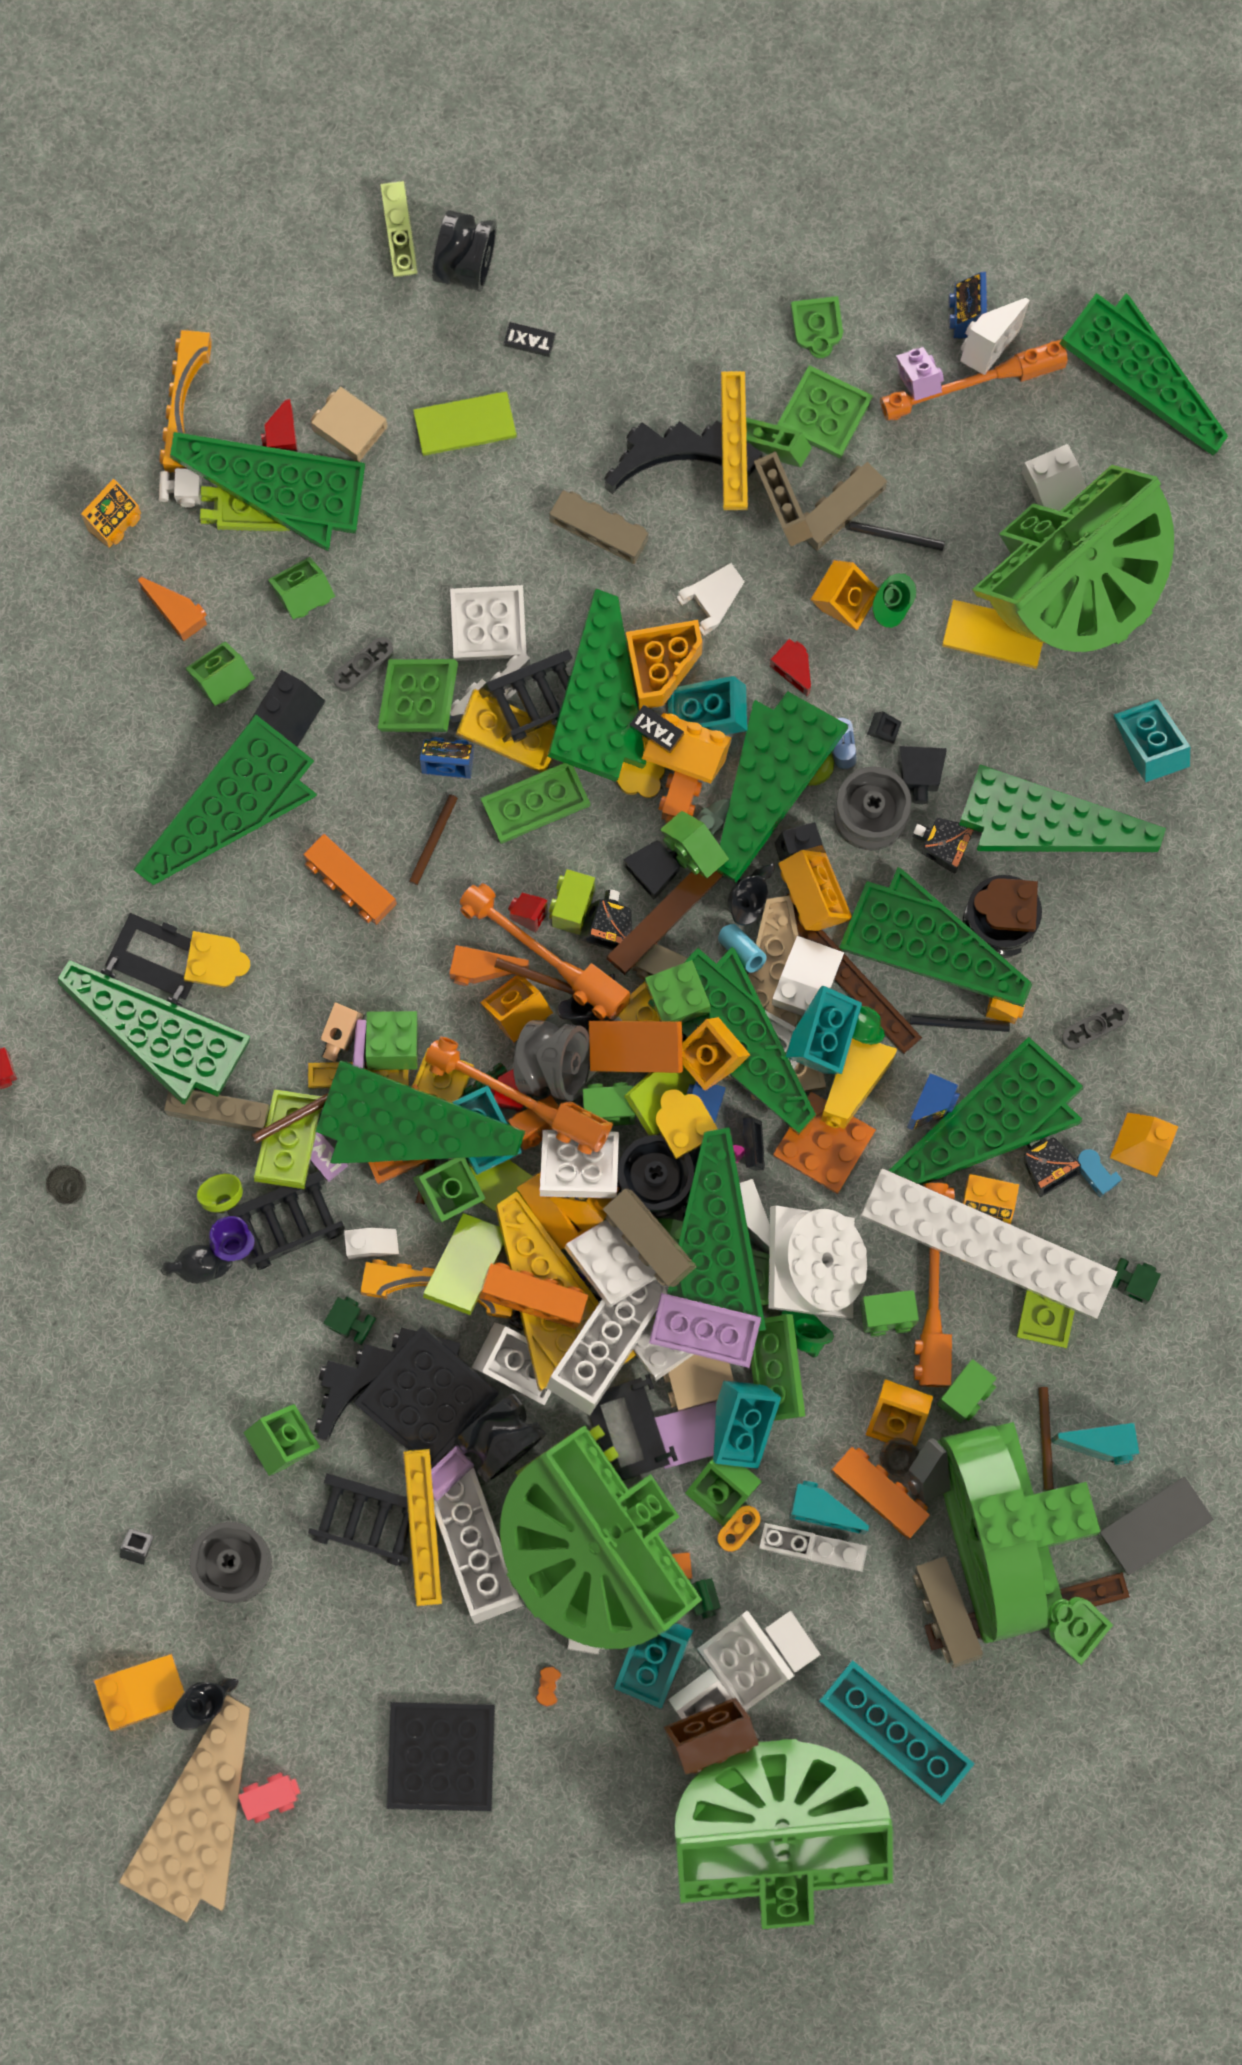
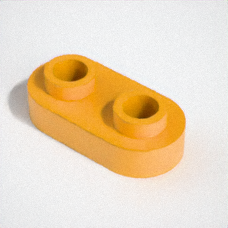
(737, 1528)

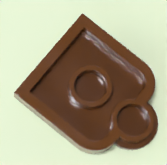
(1009, 904)

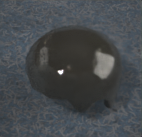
(66, 1174)
(895, 1449)

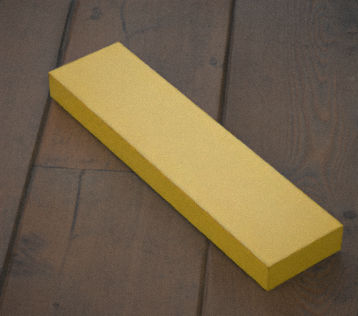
(322, 1074)

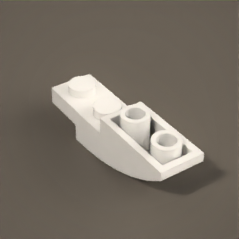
(515, 663)
(813, 1547)

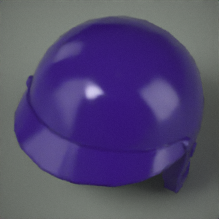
(230, 1238)

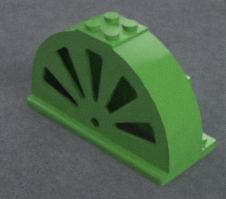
(1090, 568)
(591, 1548)
(1010, 1563)
(780, 1828)

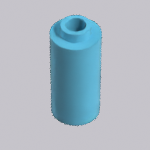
(748, 952)

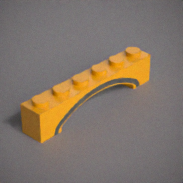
(193, 352)
(383, 1279)

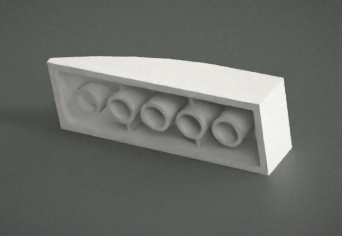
(604, 1347)
(475, 1549)

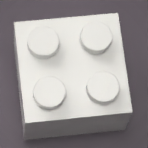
(791, 1642)

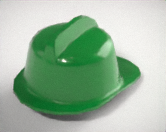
(893, 600)
(868, 1027)
(810, 1333)

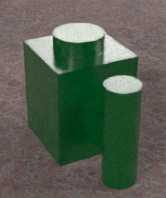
(1139, 1283)
(344, 1318)
(710, 1602)

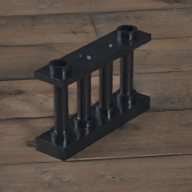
(516, 680)
(288, 1195)
(362, 1492)

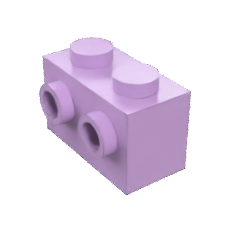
(919, 373)

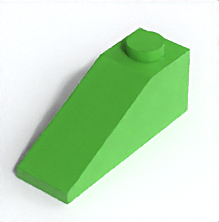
(787, 443)

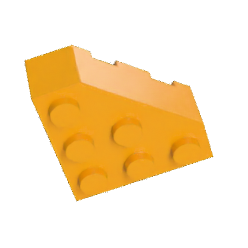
(662, 659)

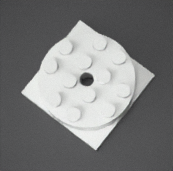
(815, 1262)

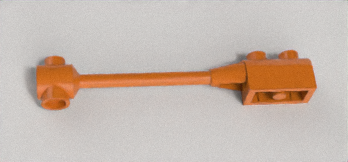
(1023, 365)
(589, 984)
(568, 1120)
(933, 1346)

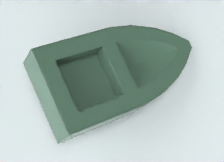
(714, 815)

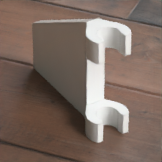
(714, 595)

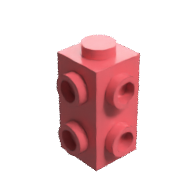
(276, 1794)

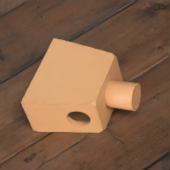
(345, 1020)

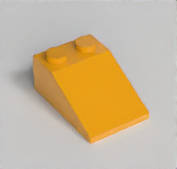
(139, 1692)

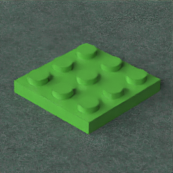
(825, 411)
(417, 695)

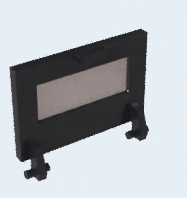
(152, 956)
(631, 1429)

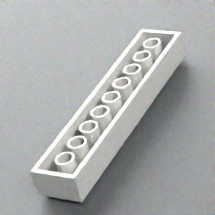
(988, 1244)

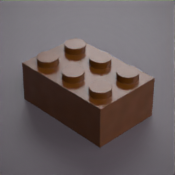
(711, 1736)

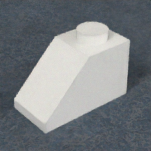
(370, 1243)

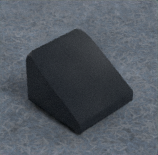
(884, 727)
(136, 1546)

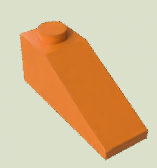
(176, 609)
(478, 966)

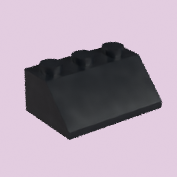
(290, 707)

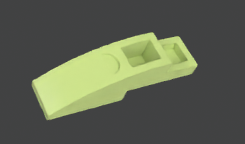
(398, 229)

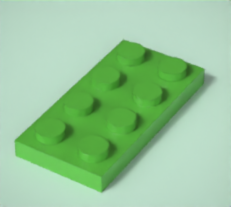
(535, 802)
(777, 1365)

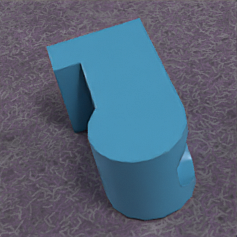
(1095, 1172)

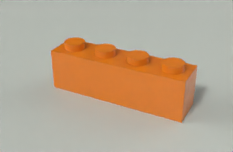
(349, 879)
(533, 1296)
(880, 1492)

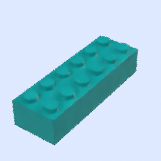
(896, 1732)

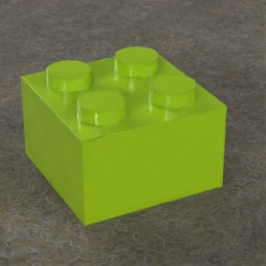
(573, 900)

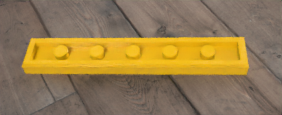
(734, 440)
(422, 1527)

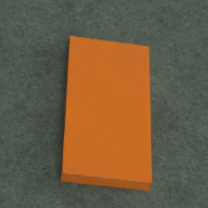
(636, 1046)

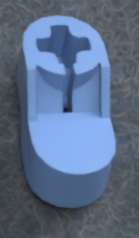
(845, 753)

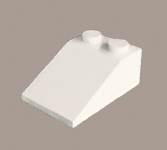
(992, 335)
(1054, 478)
(805, 971)
(756, 1217)
(508, 1361)
(700, 1695)

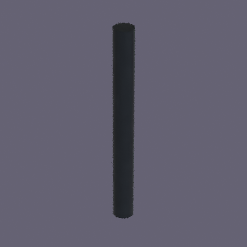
(896, 535)
(959, 1023)

